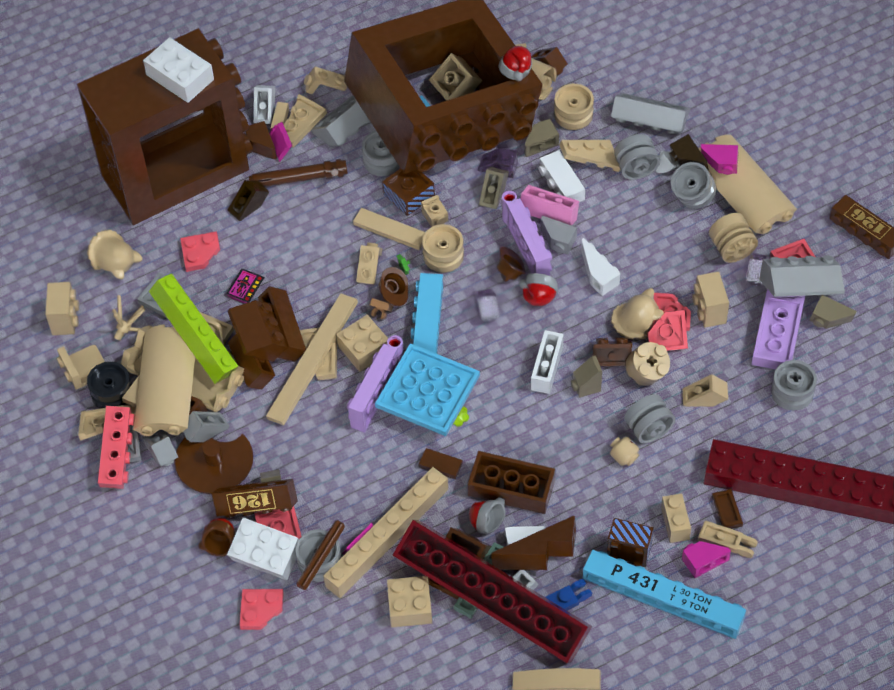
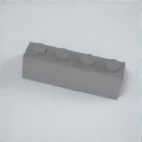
(650, 112)
(341, 123)
(802, 276)

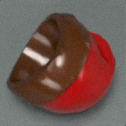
(217, 537)

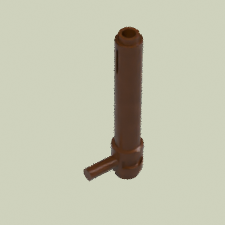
(324, 170)

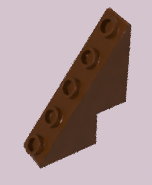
(535, 549)

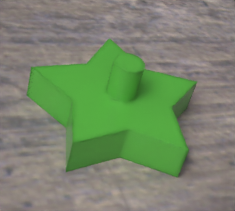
(403, 264)

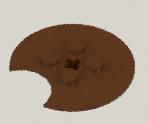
(213, 463)

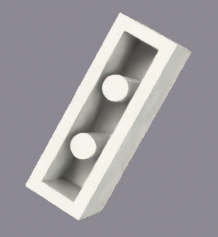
(561, 176)
(547, 362)

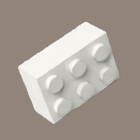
(178, 69)
(264, 549)

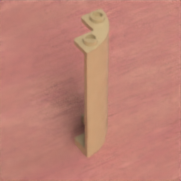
(752, 191)
(164, 383)
(212, 395)

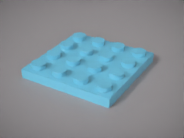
(427, 389)

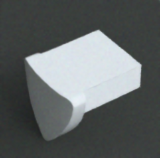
(666, 163)

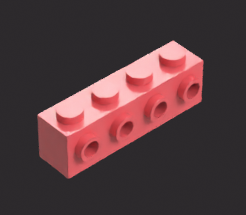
(115, 447)

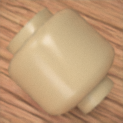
(624, 451)

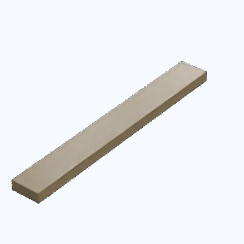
(311, 359)

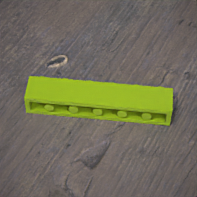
(193, 328)

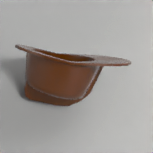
(510, 264)
(394, 286)

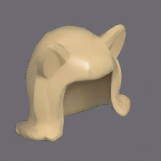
(111, 253)
(636, 315)

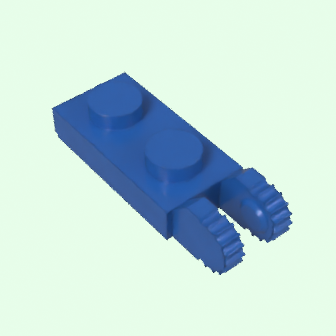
(567, 599)

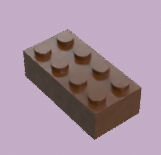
(515, 481)

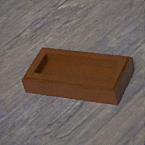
(445, 464)
(727, 509)

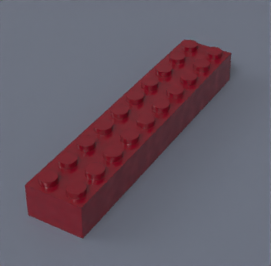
(801, 481)
(492, 591)

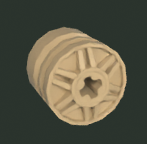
(733, 237)

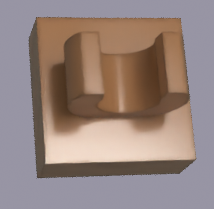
(380, 306)

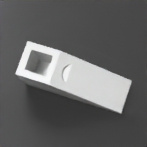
(601, 273)

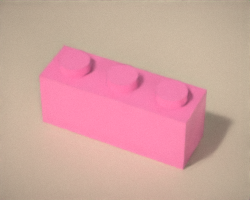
(550, 205)

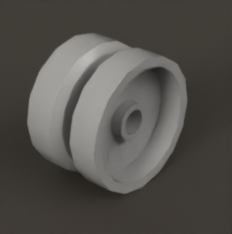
(636, 156)
(377, 157)
(693, 185)
(793, 385)
(649, 418)
(307, 547)

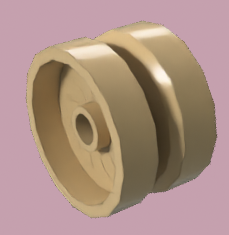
(573, 106)
(443, 248)

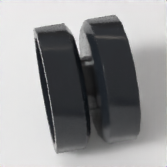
(108, 384)

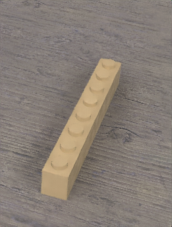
(386, 532)

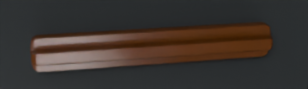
(320, 555)

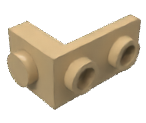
(321, 76)
(368, 263)

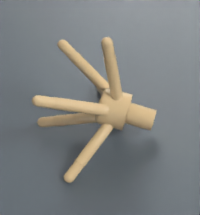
(125, 326)

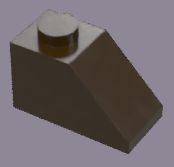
(686, 151)
(248, 199)

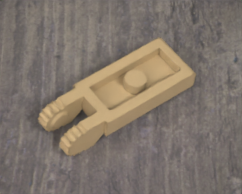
(727, 537)

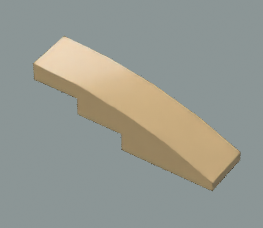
(557, 679)

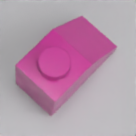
(721, 157)
(704, 557)

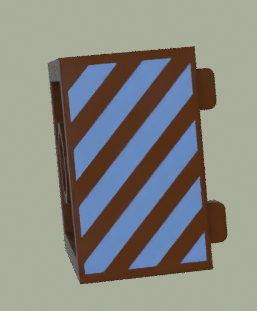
(408, 190)
(630, 542)

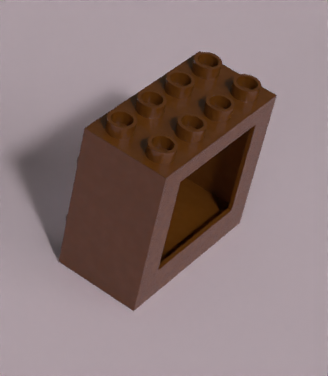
(451, 129)
(179, 161)

